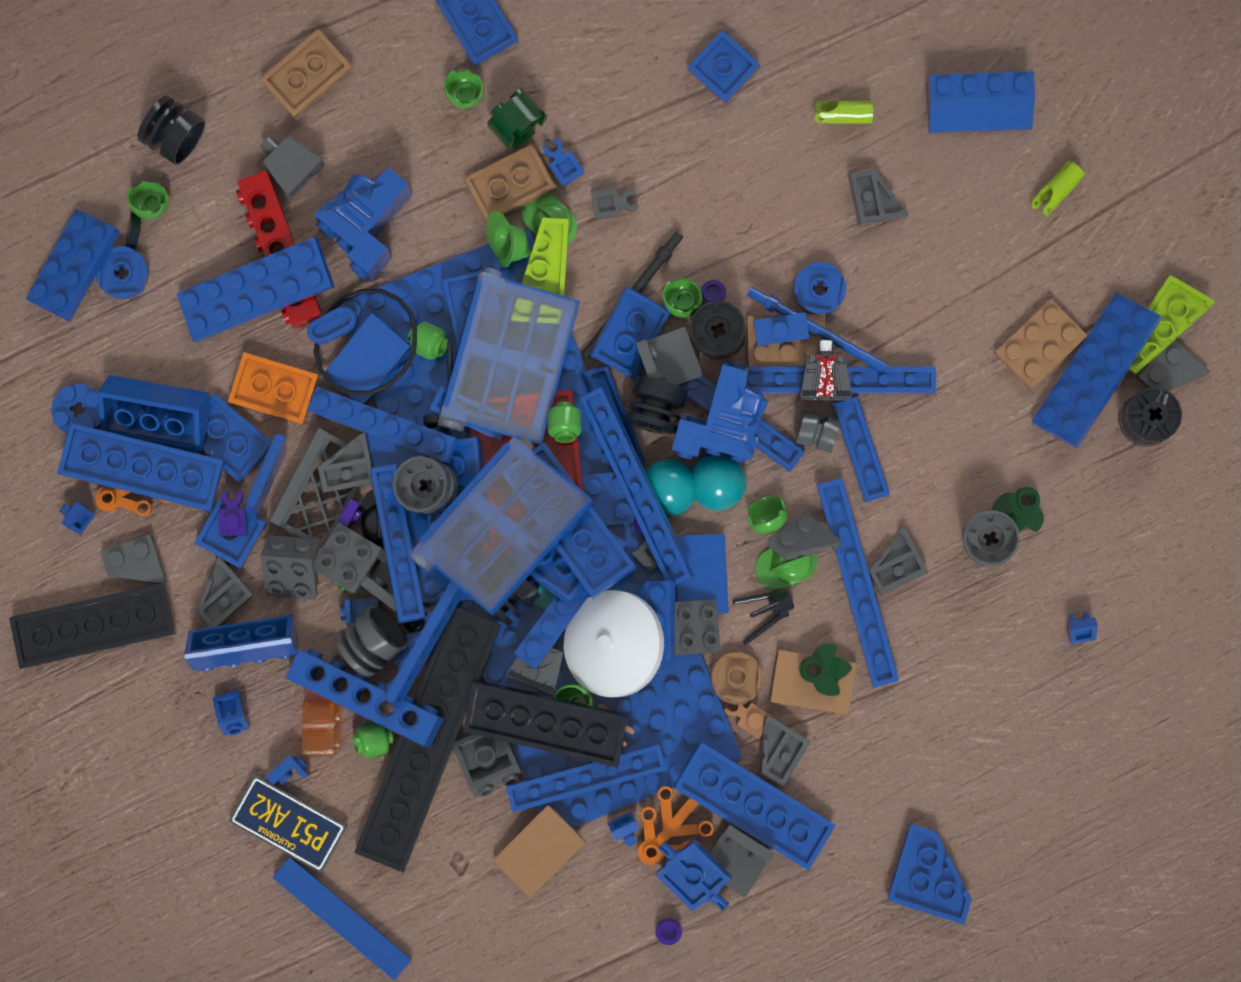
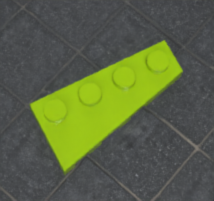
(548, 257)
(1179, 309)

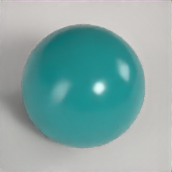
(718, 482)
(672, 484)

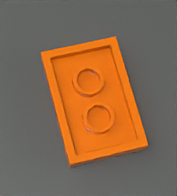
(273, 388)

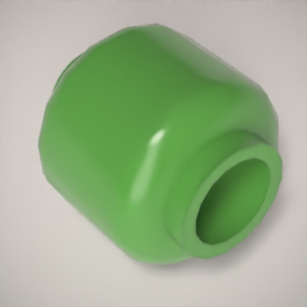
(430, 340)
(564, 422)
(372, 740)

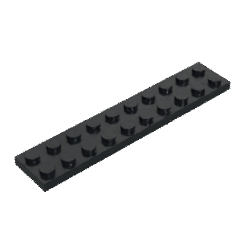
(418, 769)

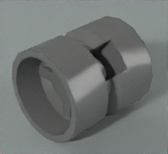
(817, 431)

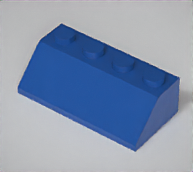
(980, 102)
(154, 412)
(241, 643)

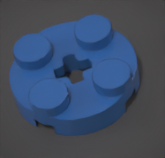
(831, 279)
(133, 283)
(67, 399)

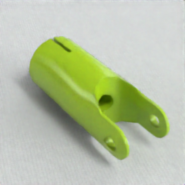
(844, 112)
(1059, 187)

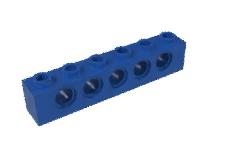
(303, 673)

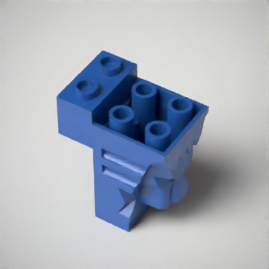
(360, 216)
(731, 420)

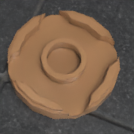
(736, 678)

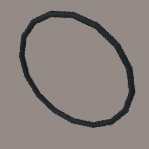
(408, 361)

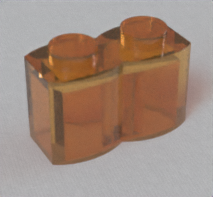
(319, 728)

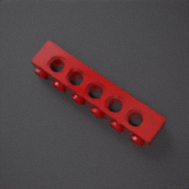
(261, 186)

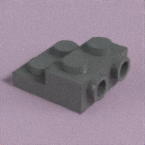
(486, 763)

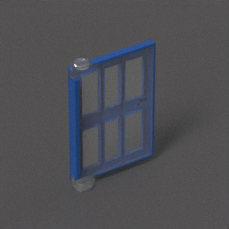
(508, 358)
(501, 525)

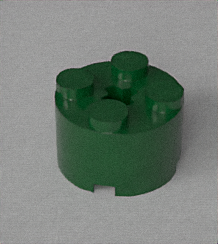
(516, 119)

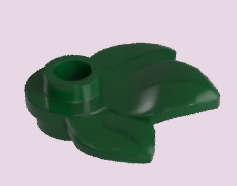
(1022, 514)
(828, 669)

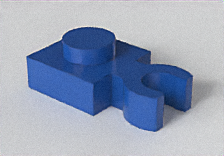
(564, 166)

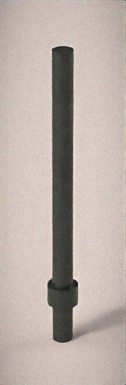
(662, 255)

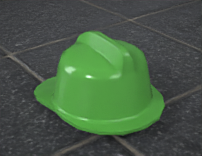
(548, 207)
(506, 239)
(780, 573)

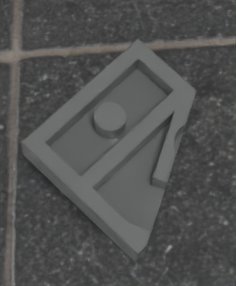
(873, 199)
(1172, 369)
(347, 467)
(802, 537)
(134, 561)
(897, 564)
(222, 595)
(780, 750)

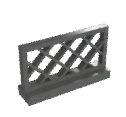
(298, 485)

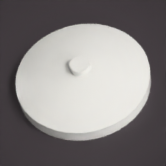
(614, 644)

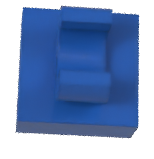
(76, 517)
(1083, 629)
(623, 828)

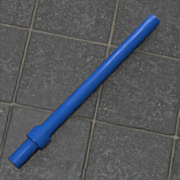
(772, 304)

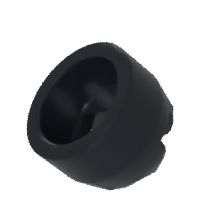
(409, 626)

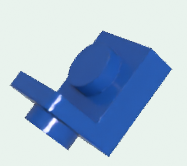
(354, 607)
(230, 713)
(283, 771)

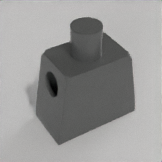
(290, 164)

